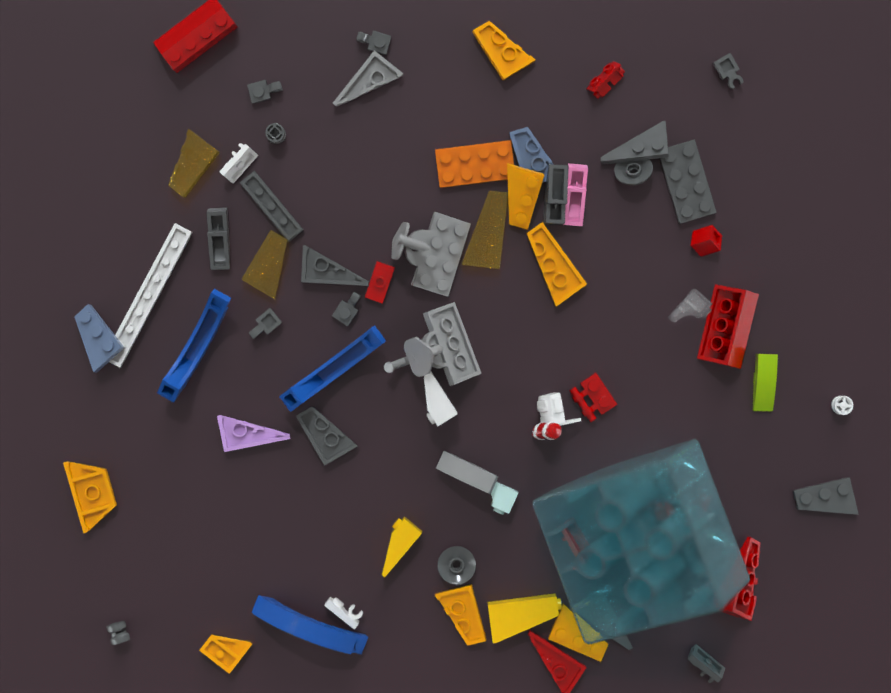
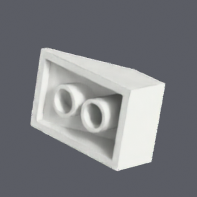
(438, 403)

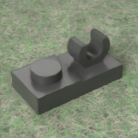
(706, 663)

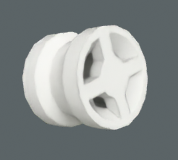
(846, 405)

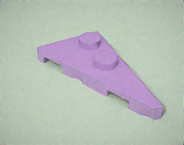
(242, 434)

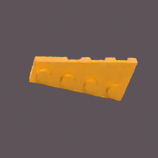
(556, 267)

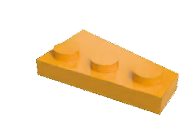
(501, 51)
(464, 612)
(567, 633)

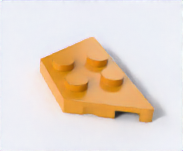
(90, 492)

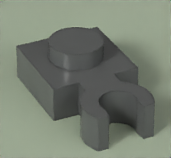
(727, 67)

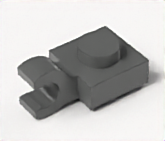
(377, 42)
(261, 91)
(346, 311)
(267, 322)

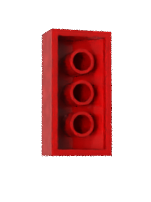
(195, 35)
(728, 326)

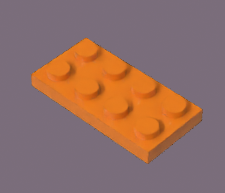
(473, 163)

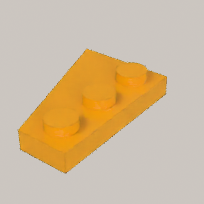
(522, 194)

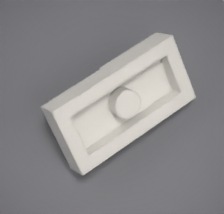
(239, 163)
(336, 606)

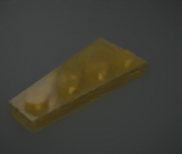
(487, 238)

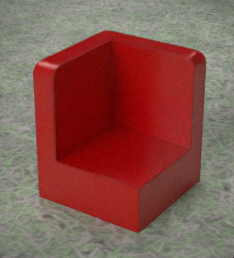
(706, 240)

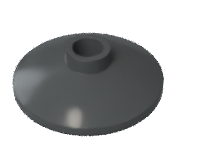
(633, 172)
(463, 572)

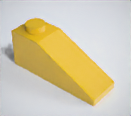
(402, 538)

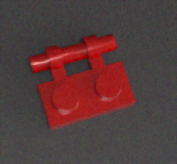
(598, 394)

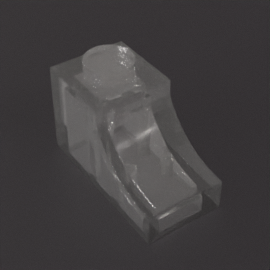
(693, 304)

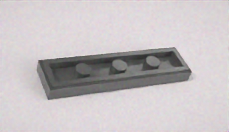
(271, 206)

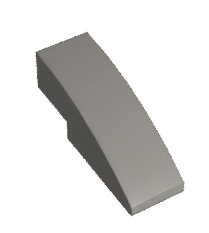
(467, 472)

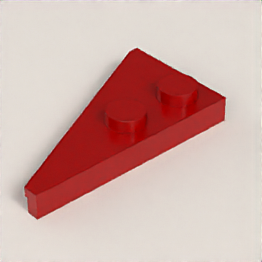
(563, 667)

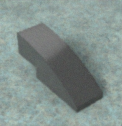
(555, 195)
(218, 238)

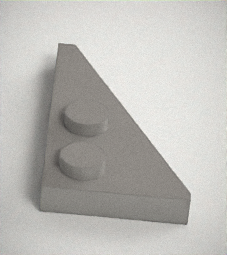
(370, 76)

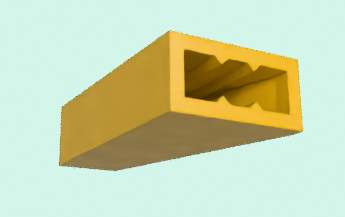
(520, 614)

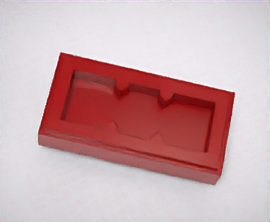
(379, 282)

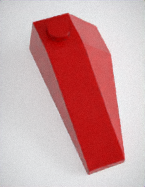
(744, 602)

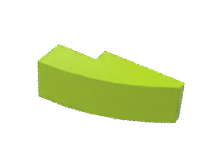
(764, 382)

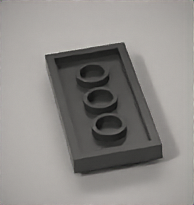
(687, 182)

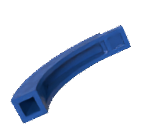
(195, 347)
(332, 368)
(307, 628)

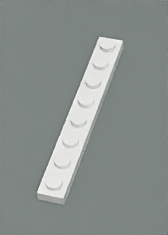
(150, 290)

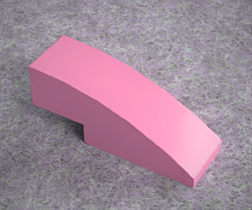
(576, 194)

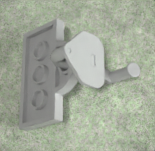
(436, 251)
(442, 347)

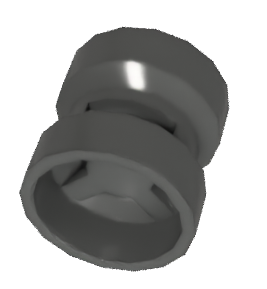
(275, 133)
(118, 632)

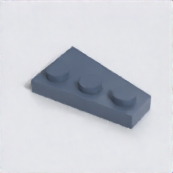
(529, 151)
(97, 338)

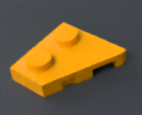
(225, 651)

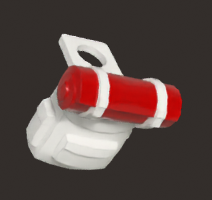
(551, 418)

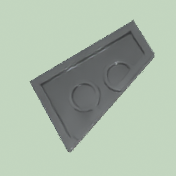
(324, 435)
(830, 496)

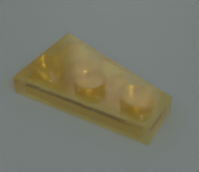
(193, 162)
(267, 264)

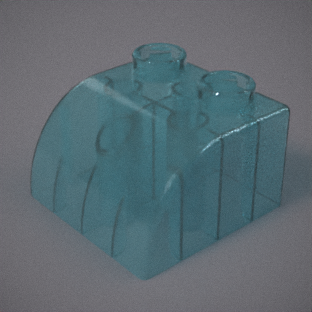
(642, 543)

